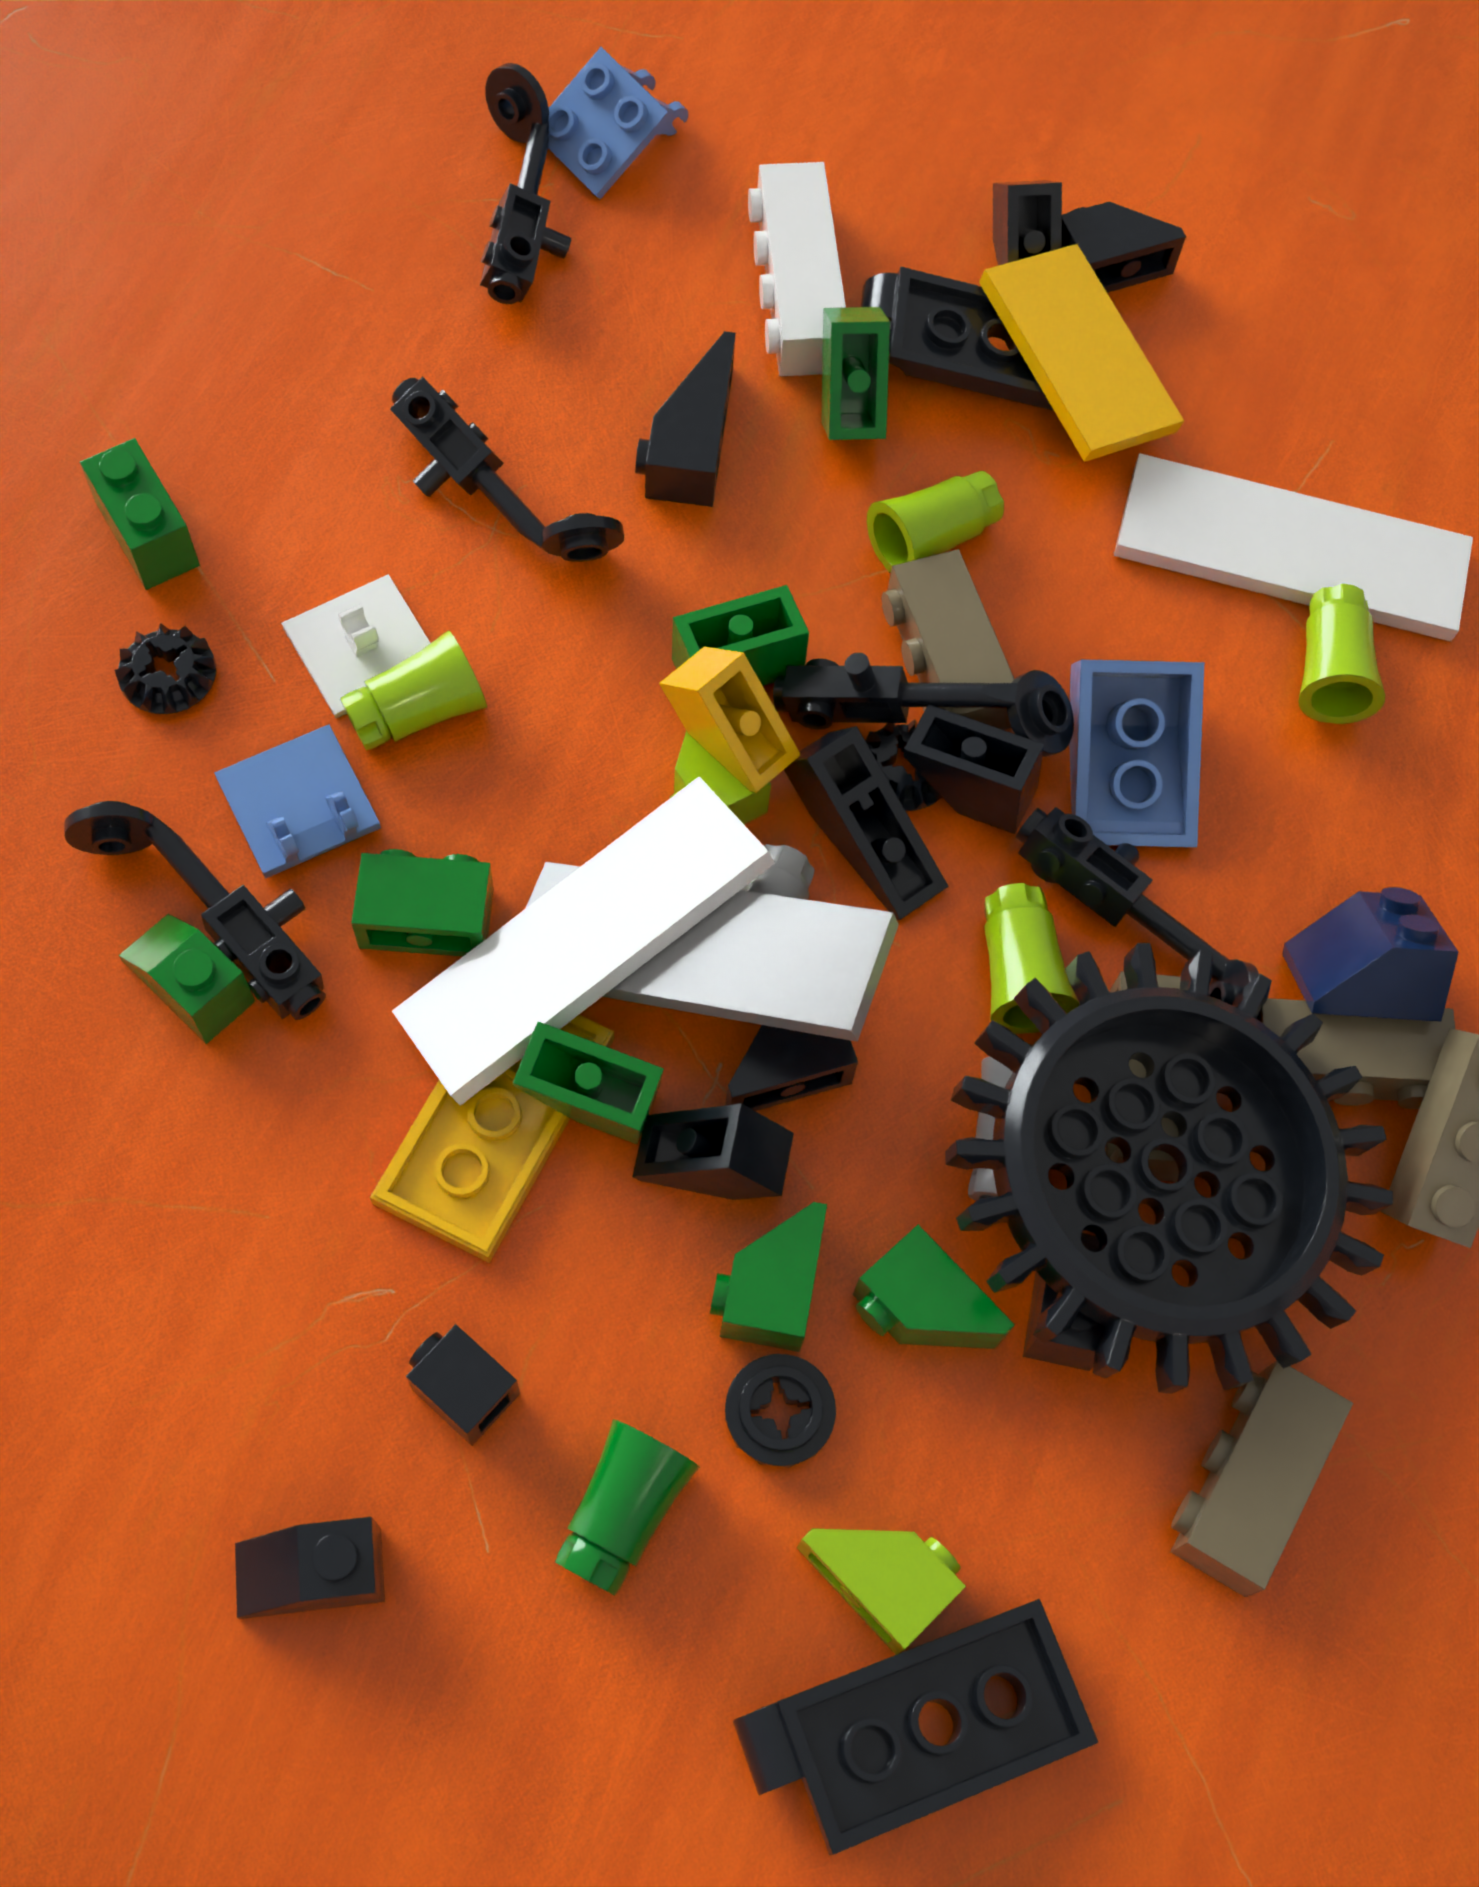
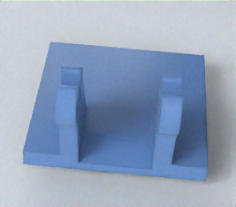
(607, 121)
(297, 801)

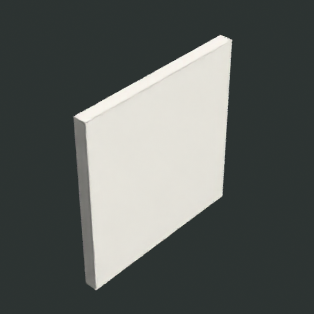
(355, 638)

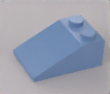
(1137, 750)

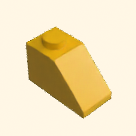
(731, 715)

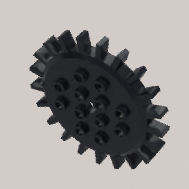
(1190, 1053)

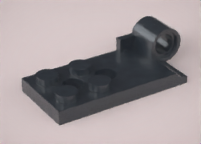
(944, 332)
(862, 1738)

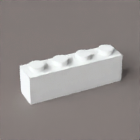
(799, 261)

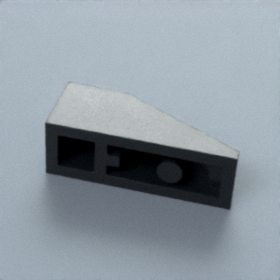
(689, 432)
(865, 820)

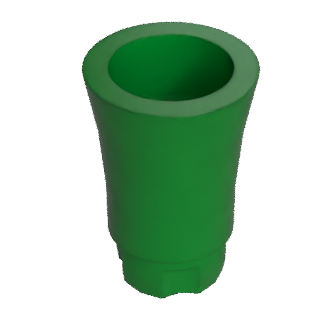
(623, 1506)

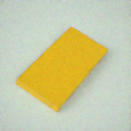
(1081, 352)
(475, 1162)

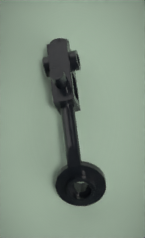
(520, 218)
(466, 458)
(881, 694)
(1108, 883)
(235, 920)

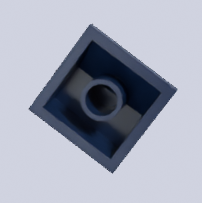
(1375, 958)

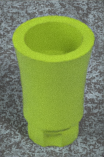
(933, 518)
(1340, 660)
(415, 694)
(1022, 948)

